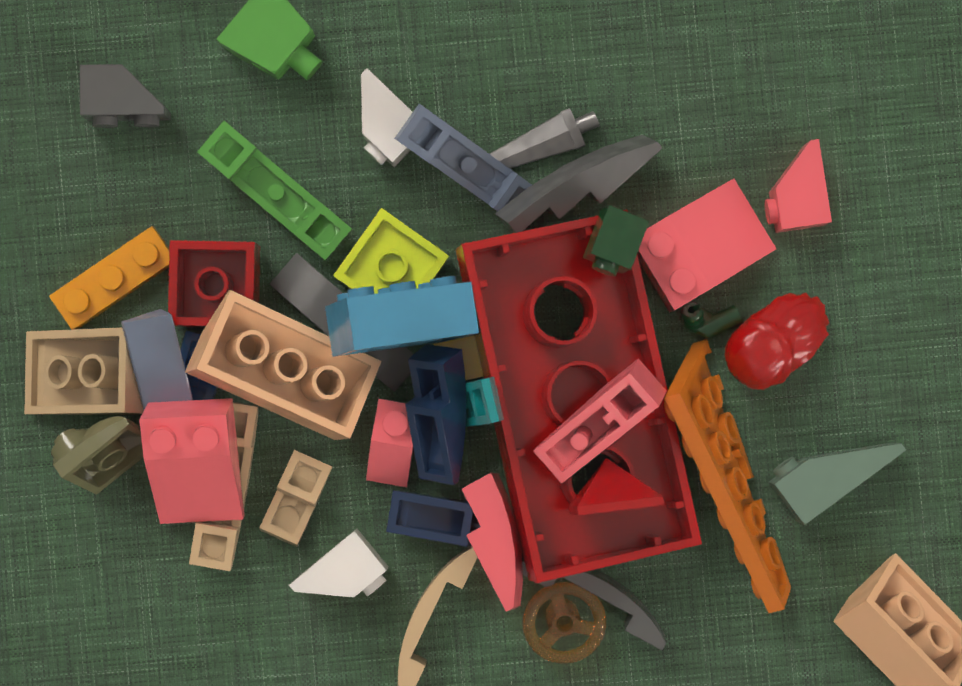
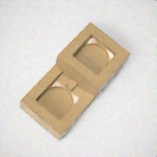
(295, 498)

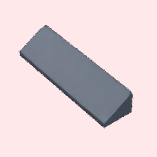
(156, 358)

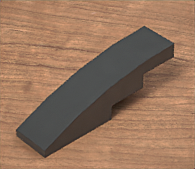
(591, 176)

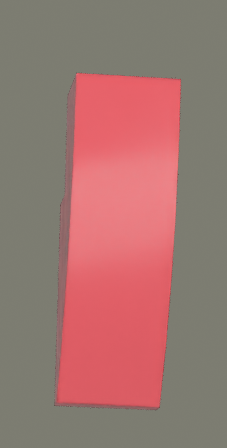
(497, 538)

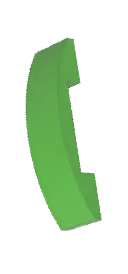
(274, 190)

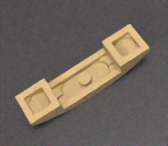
(216, 541)
(454, 572)

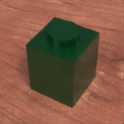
(615, 241)

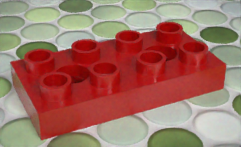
(550, 379)

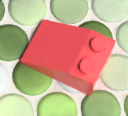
(702, 245)
(192, 460)

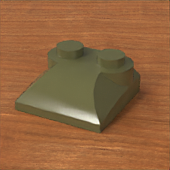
(98, 454)

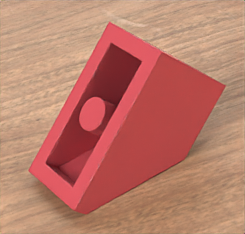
(800, 194)
(390, 445)

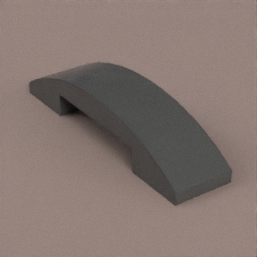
(312, 292)
(639, 619)

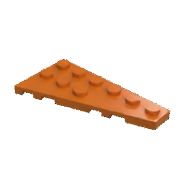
(718, 451)

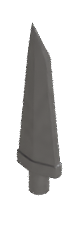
(548, 139)

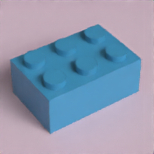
(401, 316)

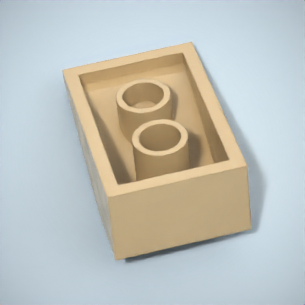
(80, 373)

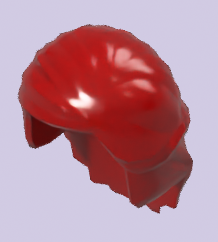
(776, 340)

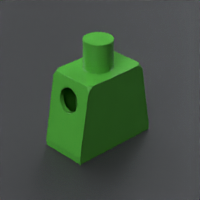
(271, 38)

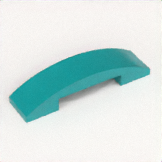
(482, 402)

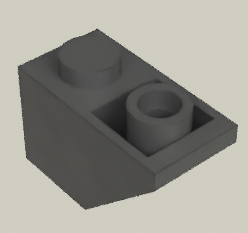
(114, 94)

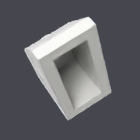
(382, 120)
(344, 570)

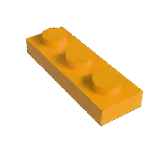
(112, 278)

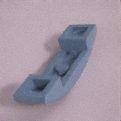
(460, 158)

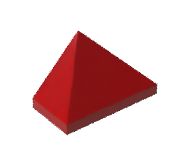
(613, 490)

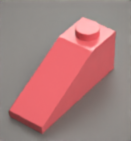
(601, 420)

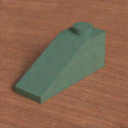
(821, 480)

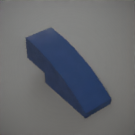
(438, 412)
(431, 518)

